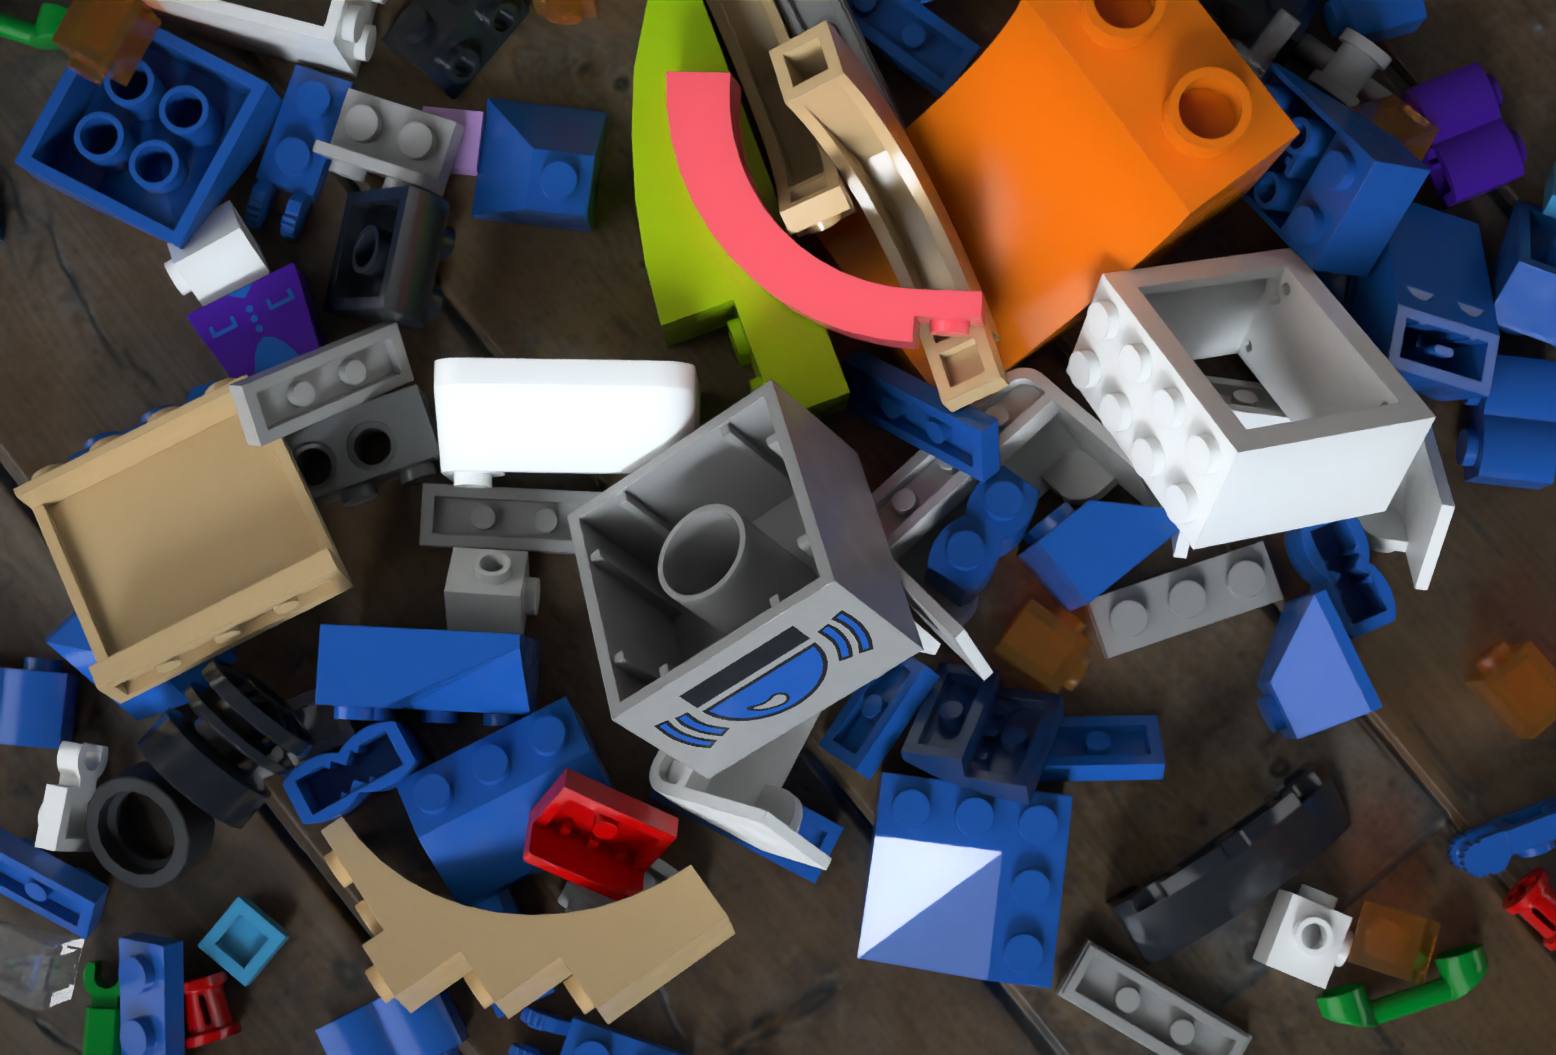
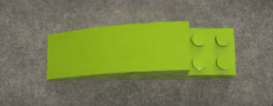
(687, 268)

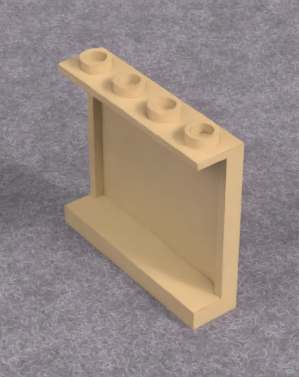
(182, 541)

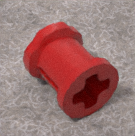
(1536, 903)
(222, 1024)

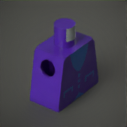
(261, 323)

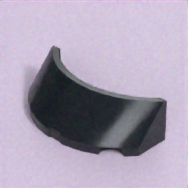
(1234, 866)

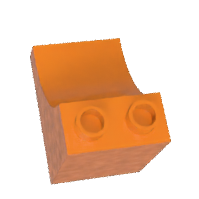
(1080, 153)

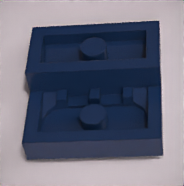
(984, 733)

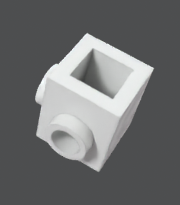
(217, 257)
(490, 591)
(1305, 936)

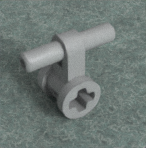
(1348, 71)

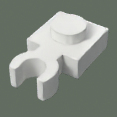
(65, 804)

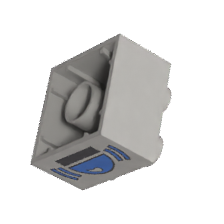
(739, 583)

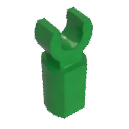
(103, 1015)

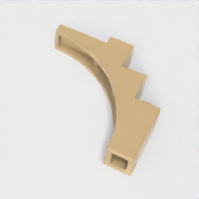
(513, 959)

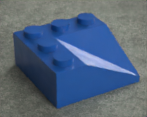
(160, 145)
(436, 671)
(964, 880)

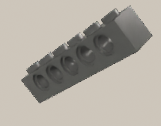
(400, 415)

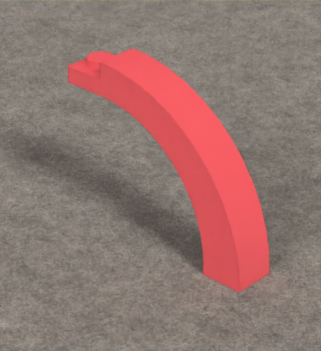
(715, 169)

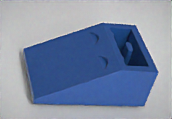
(1337, 183)
(1432, 306)

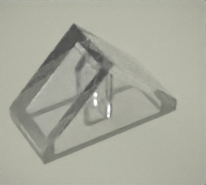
(37, 965)

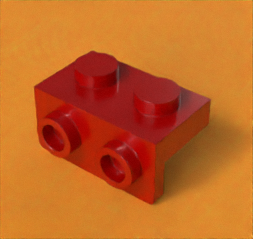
(596, 836)

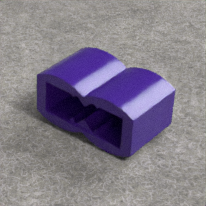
(1473, 144)

